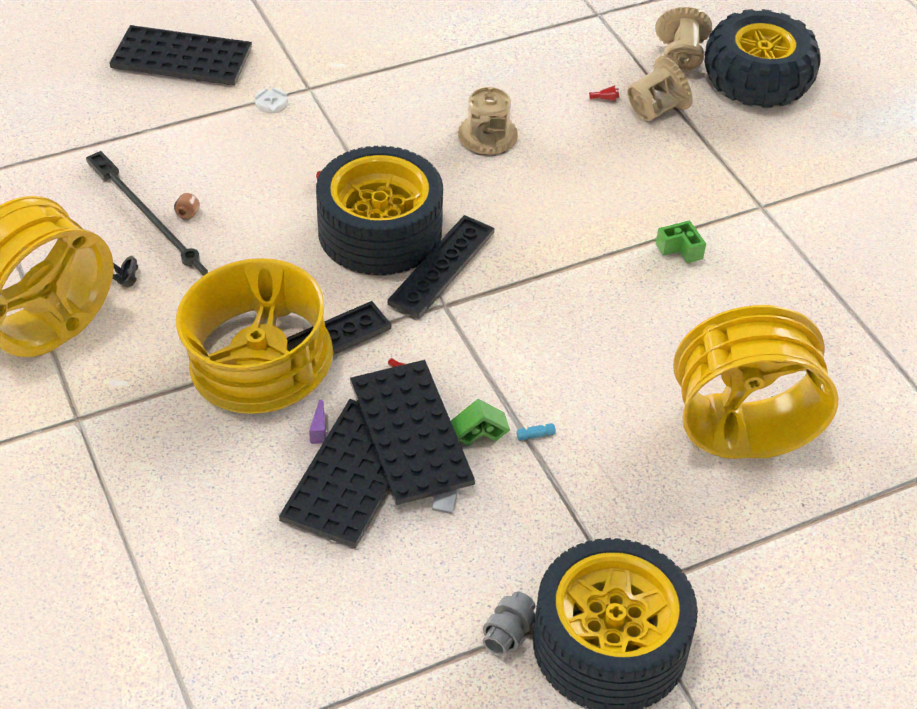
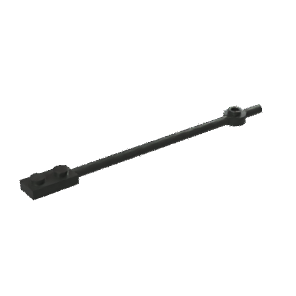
(107, 170)

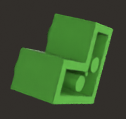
(681, 238)
(480, 420)

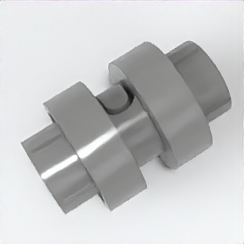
(507, 626)

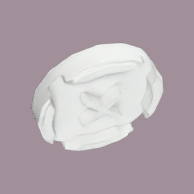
(271, 100)

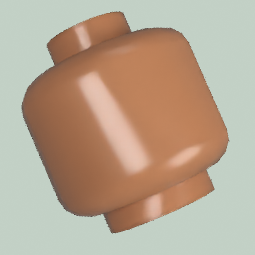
(186, 205)

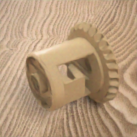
(682, 32)
(666, 79)
(491, 118)

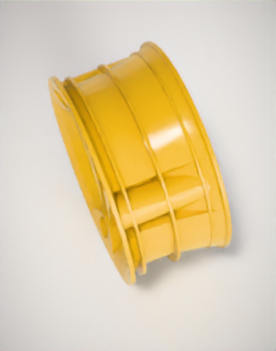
(60, 291)
(750, 352)
(256, 368)

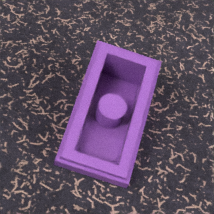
(317, 427)

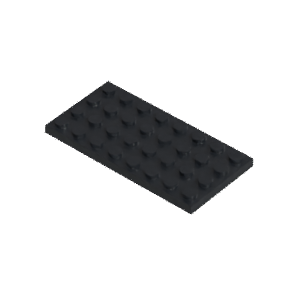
(181, 55)
(411, 432)
(340, 484)

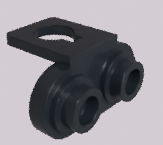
(127, 272)

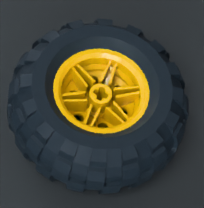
(762, 58)

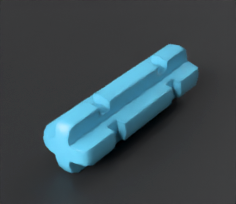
(536, 431)

